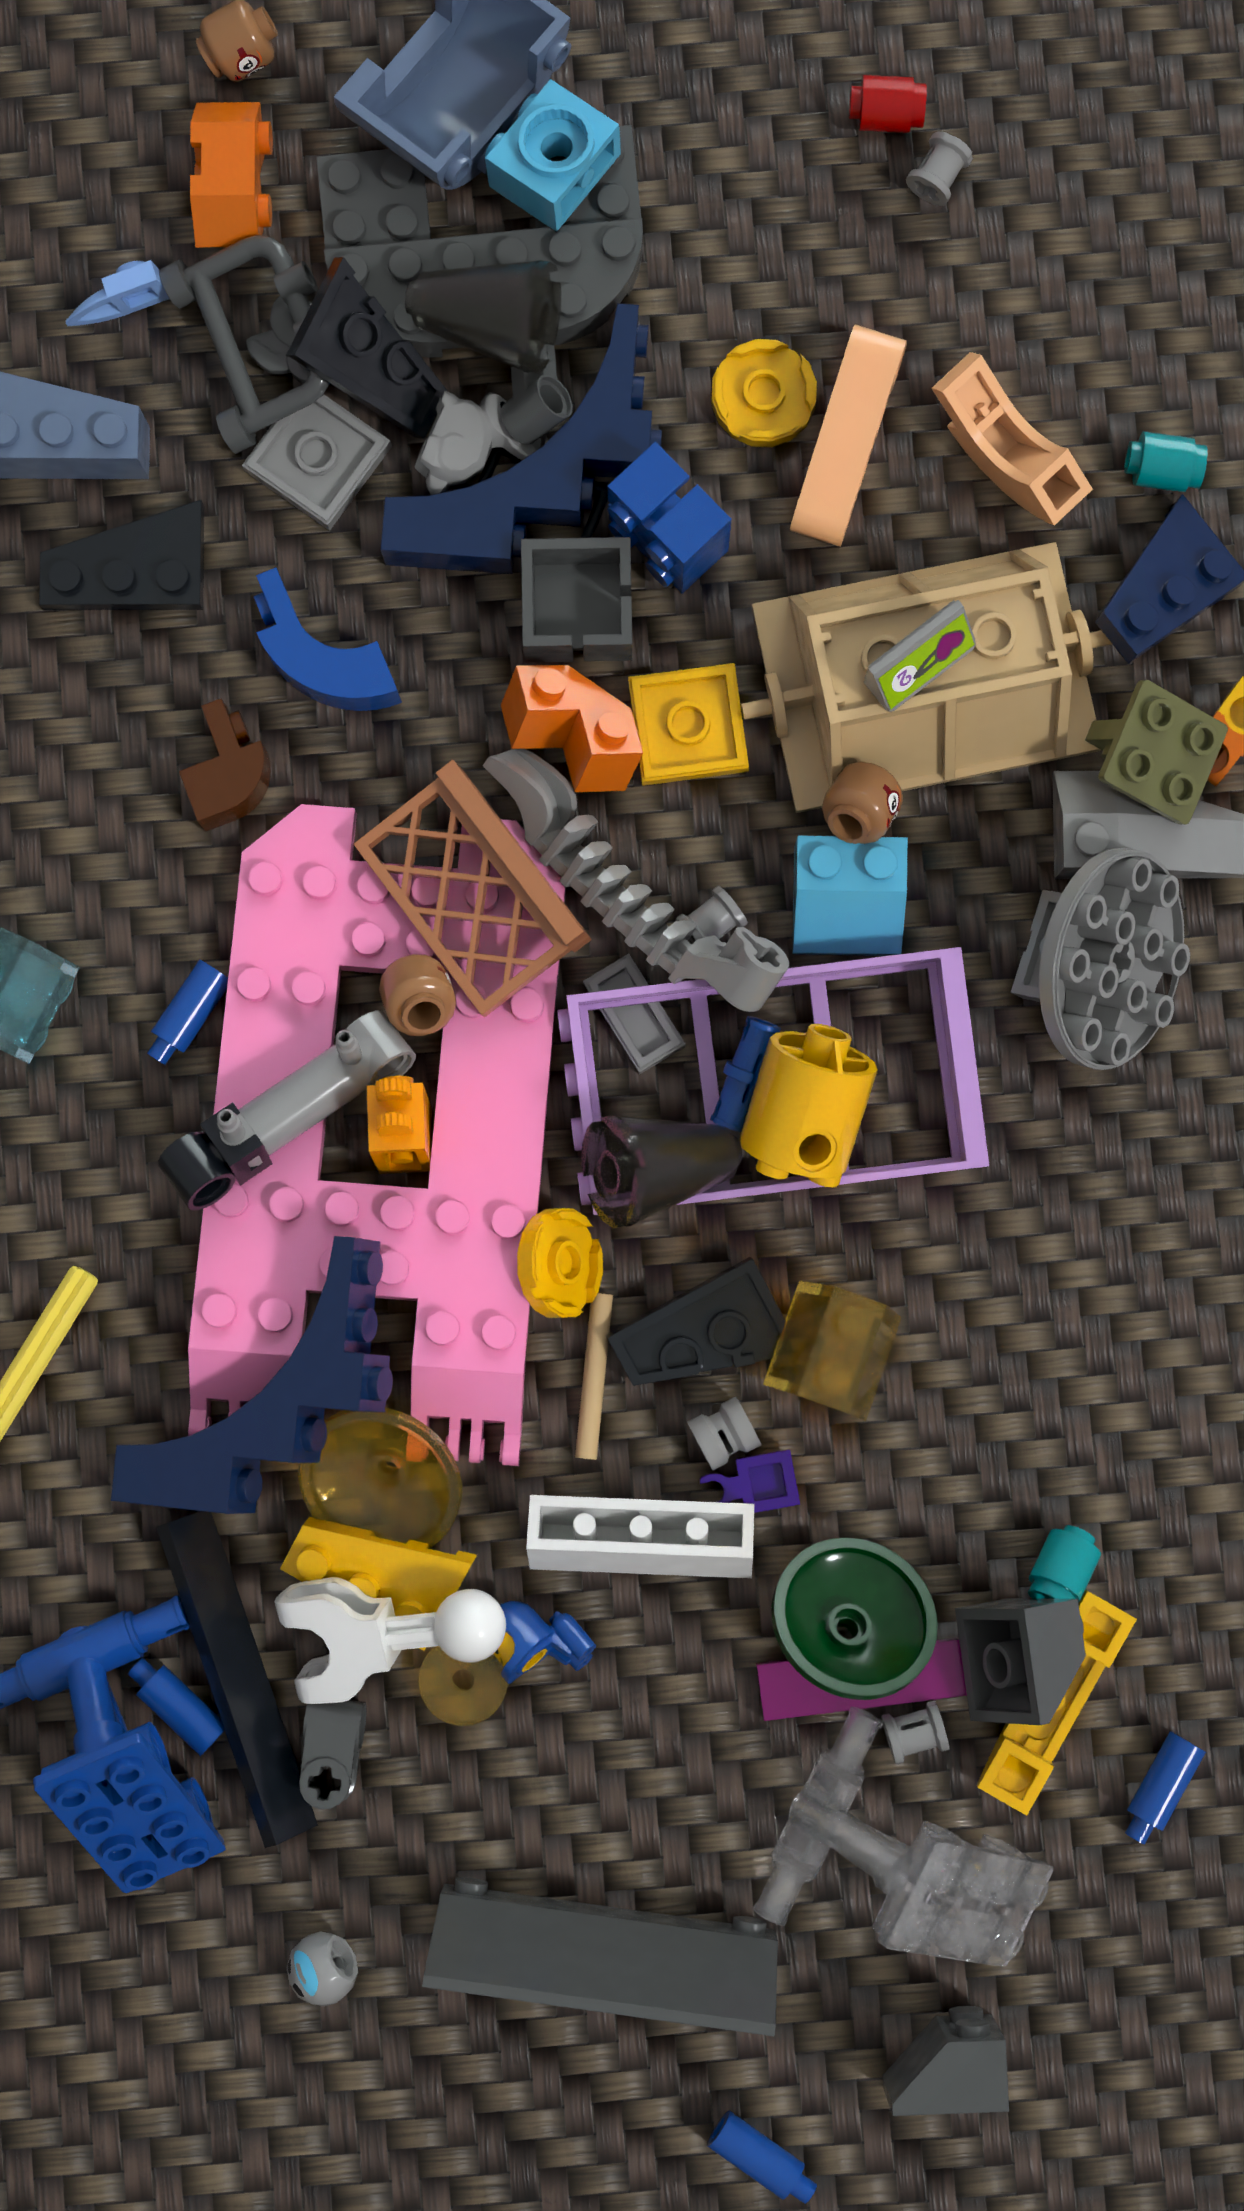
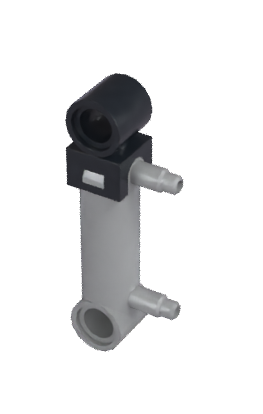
(242, 1139)

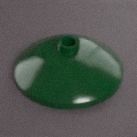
(872, 1596)

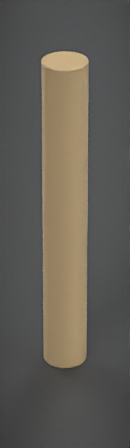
(594, 1377)

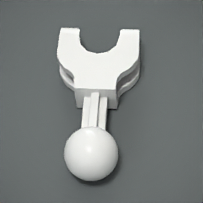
(368, 1636)

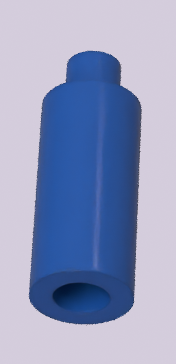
(188, 1011)
(177, 1706)
(1163, 1786)
(760, 2158)

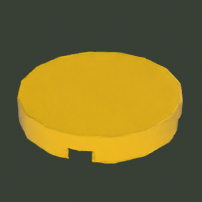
(763, 393)
(559, 1263)

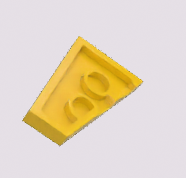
(381, 1568)

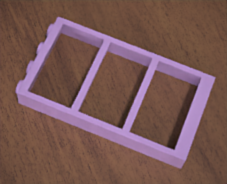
(953, 1043)

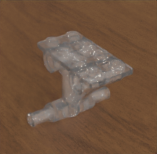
(939, 1891)

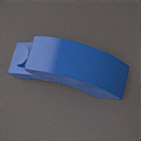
(330, 675)

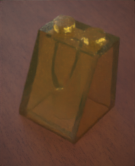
(833, 1348)

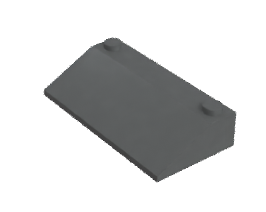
(604, 1958)

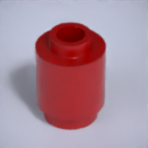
(888, 103)

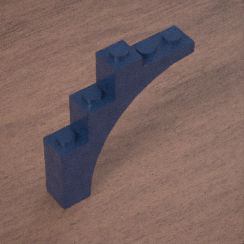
(478, 523)
(285, 1421)

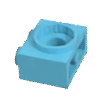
(545, 128)

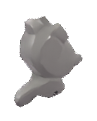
(463, 441)

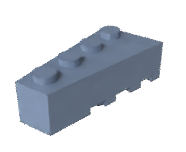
(69, 433)

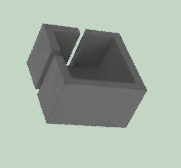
(576, 599)

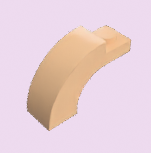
(1006, 446)

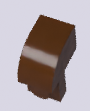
(234, 781)

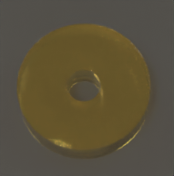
(459, 1705)

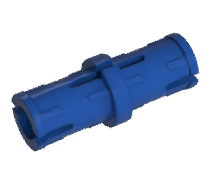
(743, 1074)

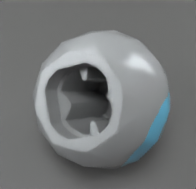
(322, 1969)

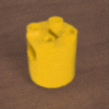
(808, 1105)

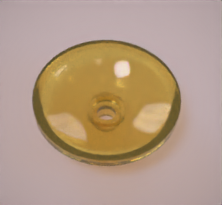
(363, 1491)

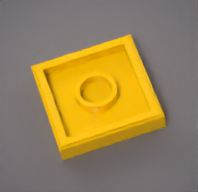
(689, 724)

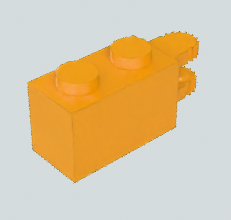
(399, 1125)

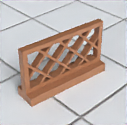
(508, 859)

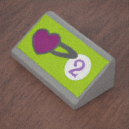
(921, 657)

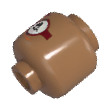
(237, 40)
(862, 803)
(417, 995)

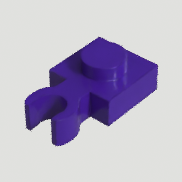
(761, 1480)

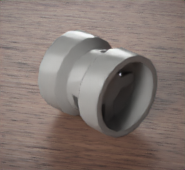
(736, 1428)

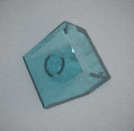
(31, 992)

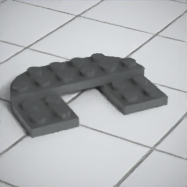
(381, 225)

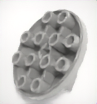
(1102, 955)

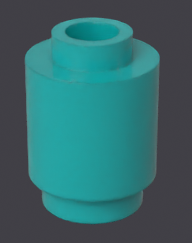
(1166, 462)
(1064, 1564)

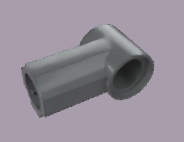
(537, 401)

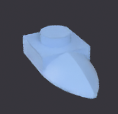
(124, 292)

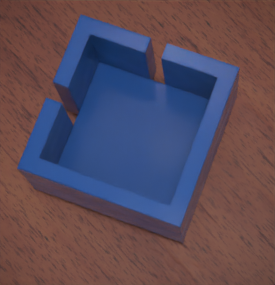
(673, 533)

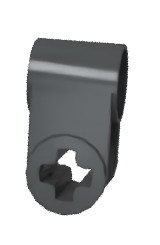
(334, 1740)

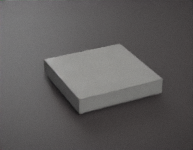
(318, 459)

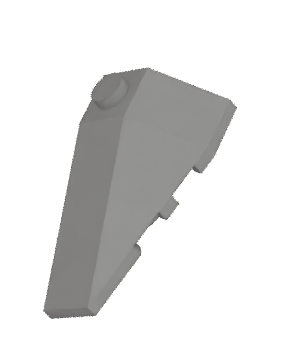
(1098, 818)

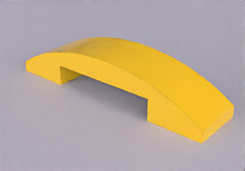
(1026, 1752)

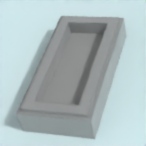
(642, 1028)

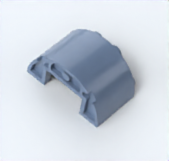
(458, 83)

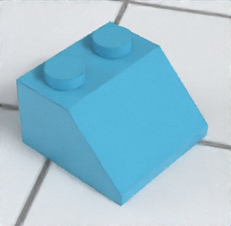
(849, 896)

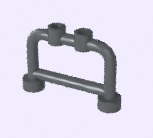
(293, 283)

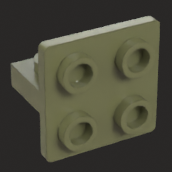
(1159, 751)

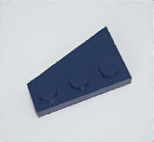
(1170, 584)

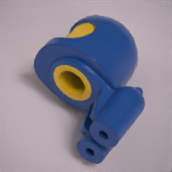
(531, 1639)

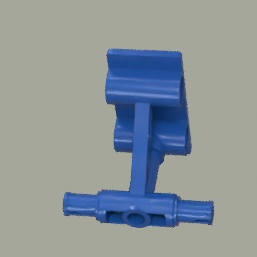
(119, 1782)

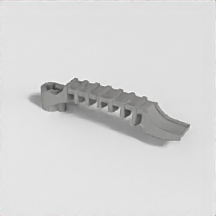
(739, 970)

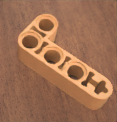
(848, 434)

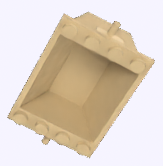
(997, 709)

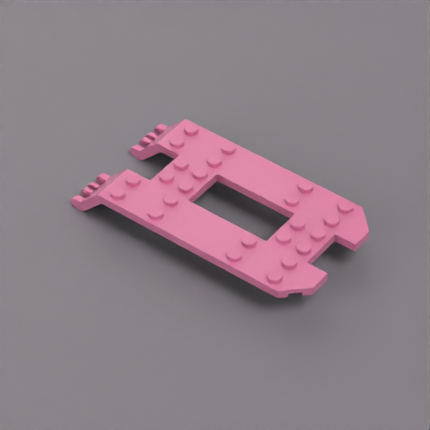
(450, 1246)

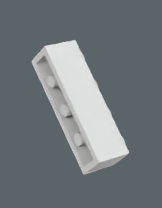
(640, 1536)

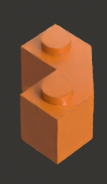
(226, 184)
(568, 711)

